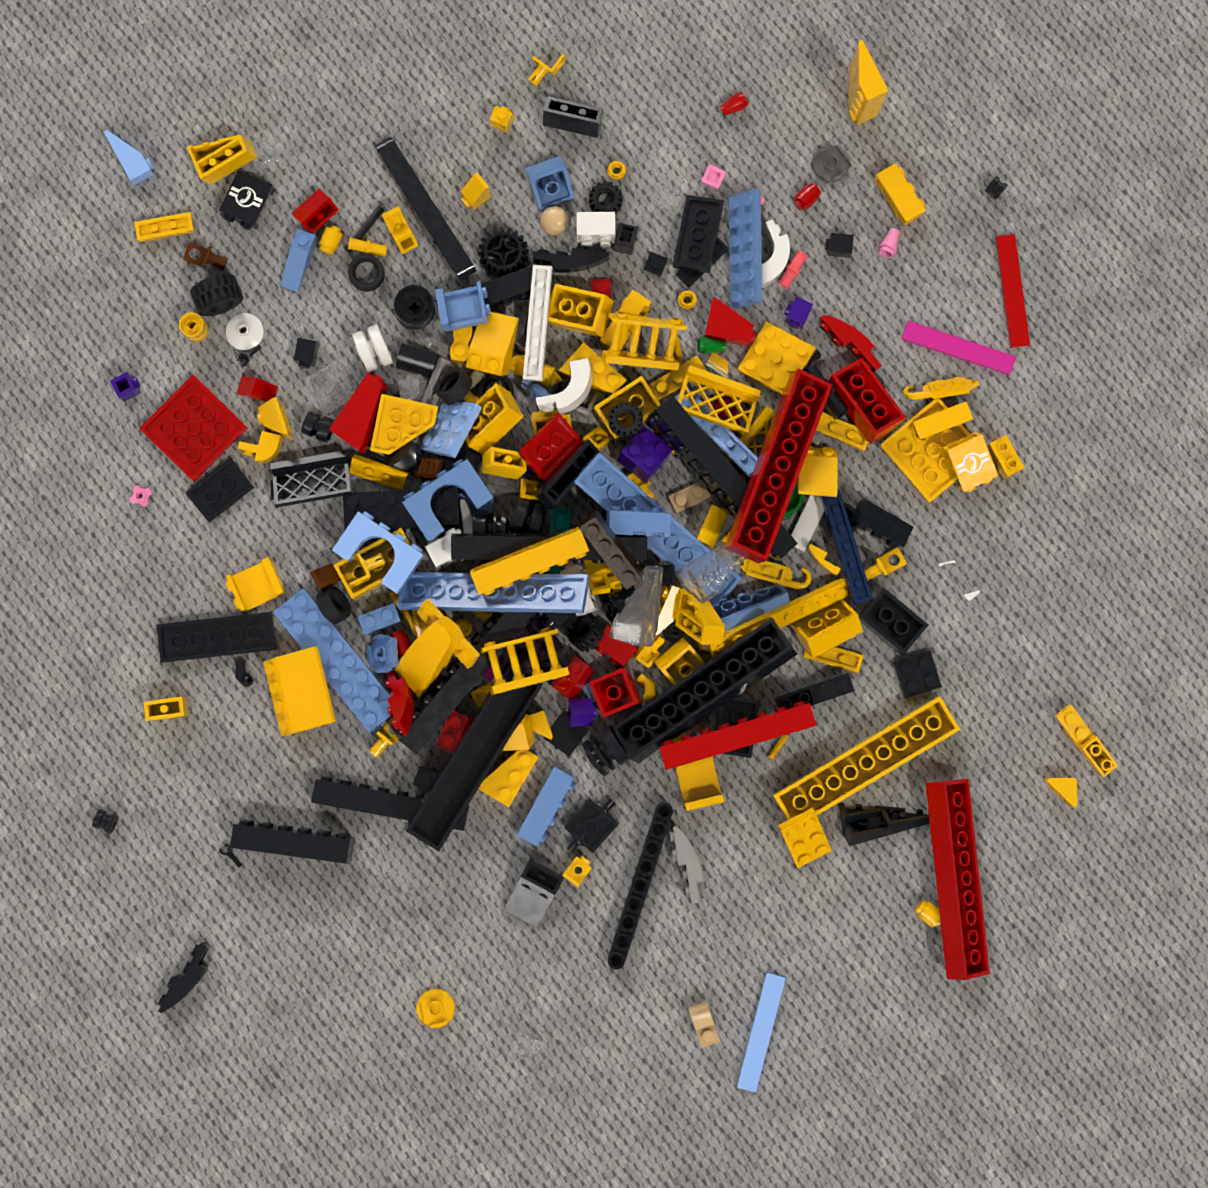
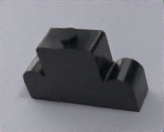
(562, 479)

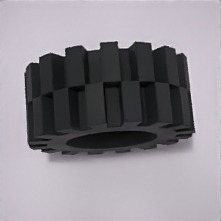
(605, 188)
(625, 408)
(586, 633)

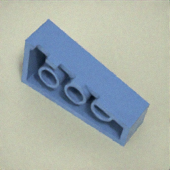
(750, 606)

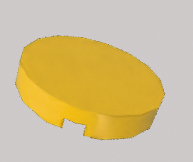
(438, 1002)

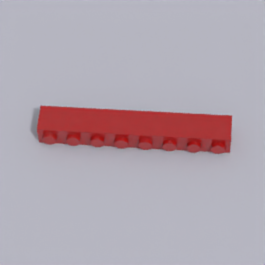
(737, 736)

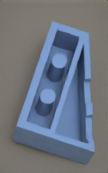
(639, 521)

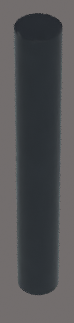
(367, 225)

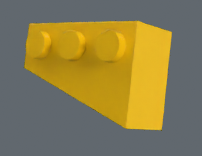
(632, 305)
(509, 777)

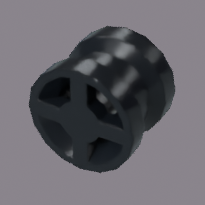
(996, 187)

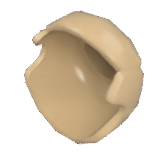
(554, 220)

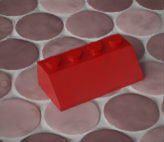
(867, 400)

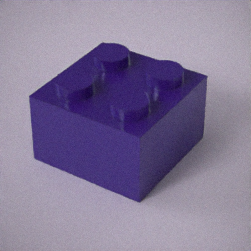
(644, 454)

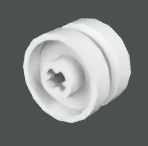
(372, 348)

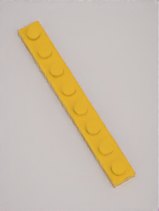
(787, 613)

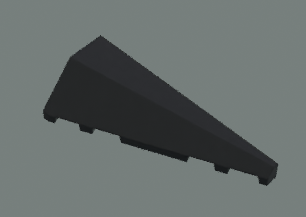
(866, 825)

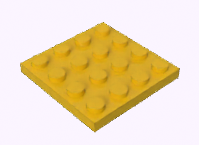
(924, 459)

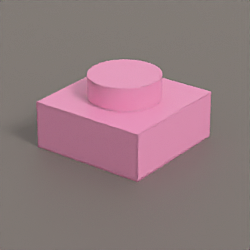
(713, 177)

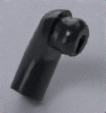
(241, 675)

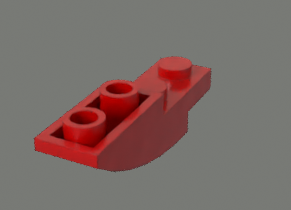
(845, 335)
(400, 702)

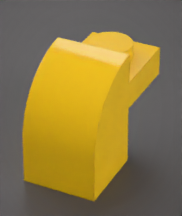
(400, 230)
(266, 450)

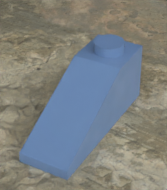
(298, 259)

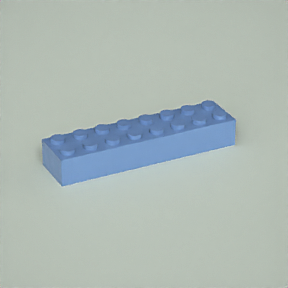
(340, 661)

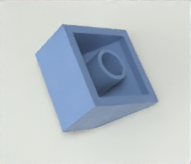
(550, 183)

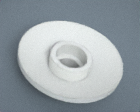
(246, 340)

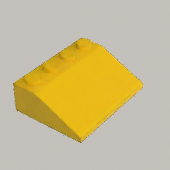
(866, 86)
(299, 691)

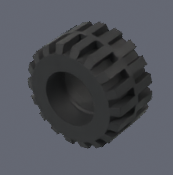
(216, 294)

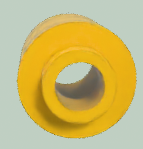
(330, 240)
(928, 913)

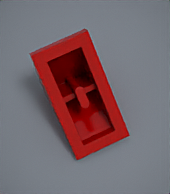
(256, 389)

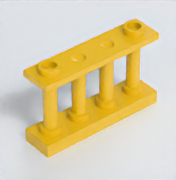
(648, 359)
(537, 675)

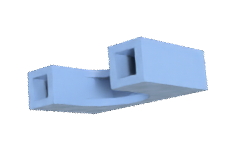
(363, 529)

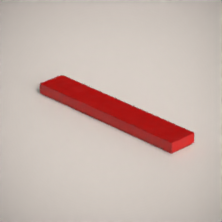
(1012, 291)

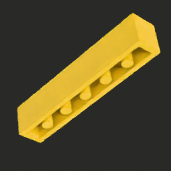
(529, 561)

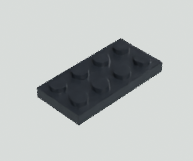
(698, 234)

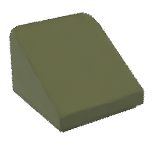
(476, 376)

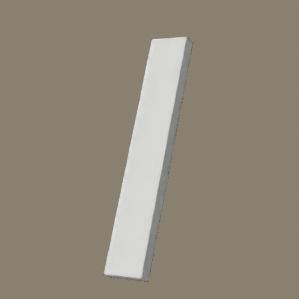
(537, 323)

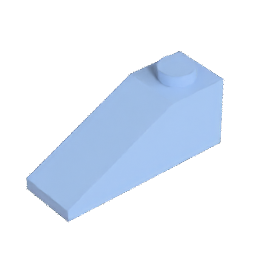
(133, 161)

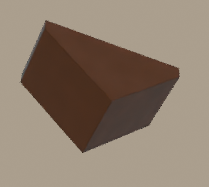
(325, 576)

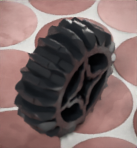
(521, 251)

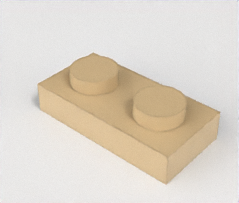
(689, 497)

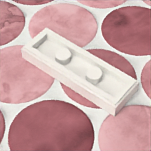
(808, 522)

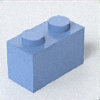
(380, 619)

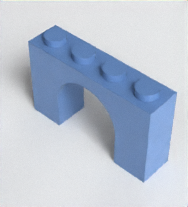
(461, 476)

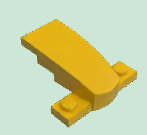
(434, 650)

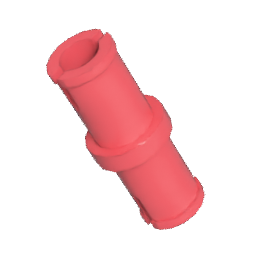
(792, 269)

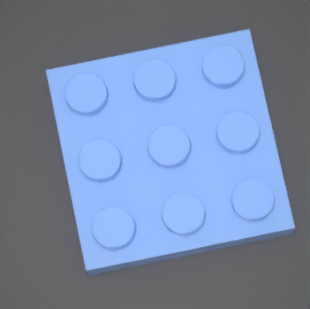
(450, 428)

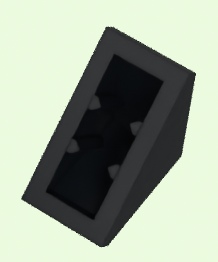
(625, 239)

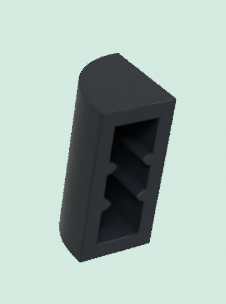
(416, 360)

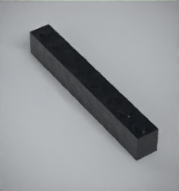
(369, 800)

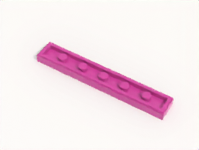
(958, 348)

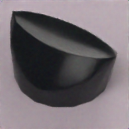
(407, 457)

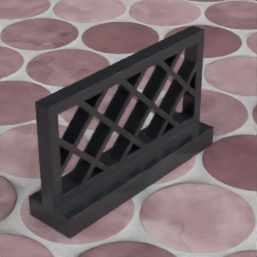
(310, 467)

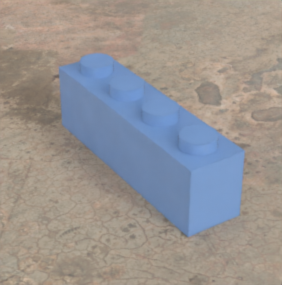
(544, 809)

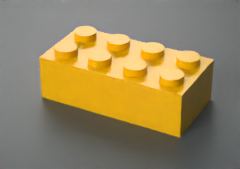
(352, 570)

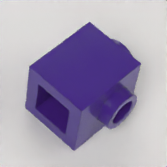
(798, 312)
(126, 386)
(581, 712)

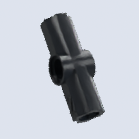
(834, 404)

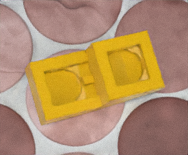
(819, 555)

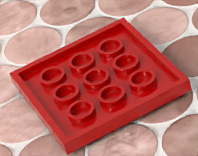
(193, 428)

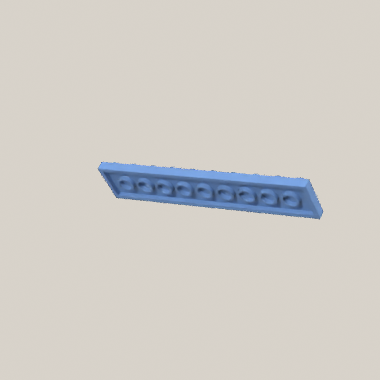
(613, 488)
(458, 593)

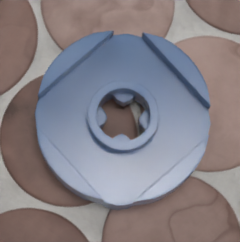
(386, 645)

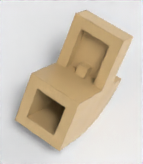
(704, 1024)

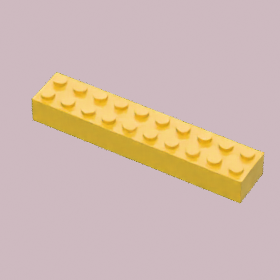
(868, 760)

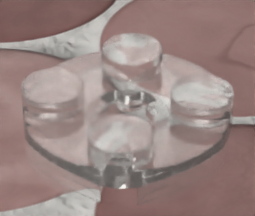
(435, 345)

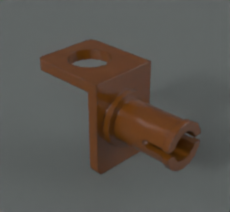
(206, 256)

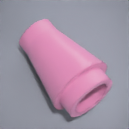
(889, 244)

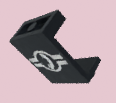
(246, 199)

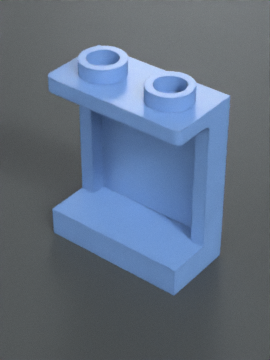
(463, 307)

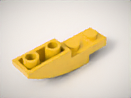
(1085, 741)

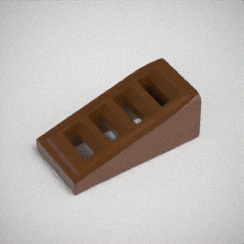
(428, 469)

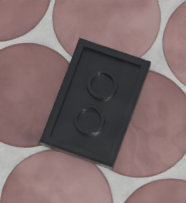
(220, 490)

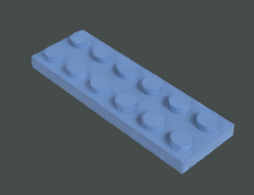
(745, 249)

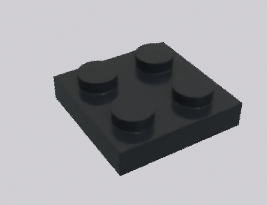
(917, 674)

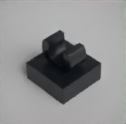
(673, 633)

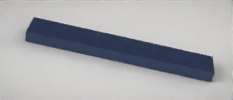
(847, 548)

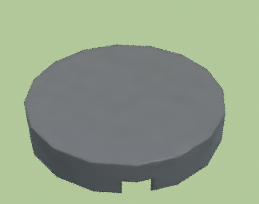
(826, 167)

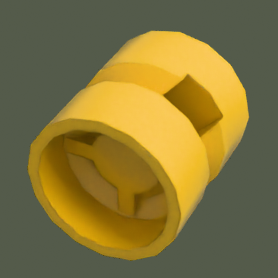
(193, 327)

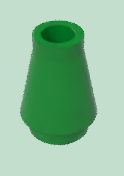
(709, 345)

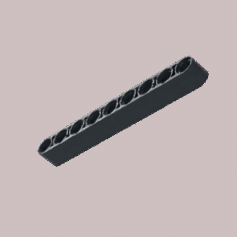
(425, 209)
(640, 895)

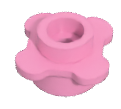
(145, 495)

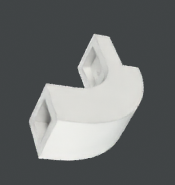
(781, 249)
(575, 392)

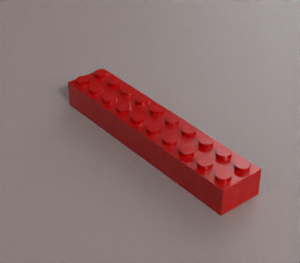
(778, 466)
(957, 879)

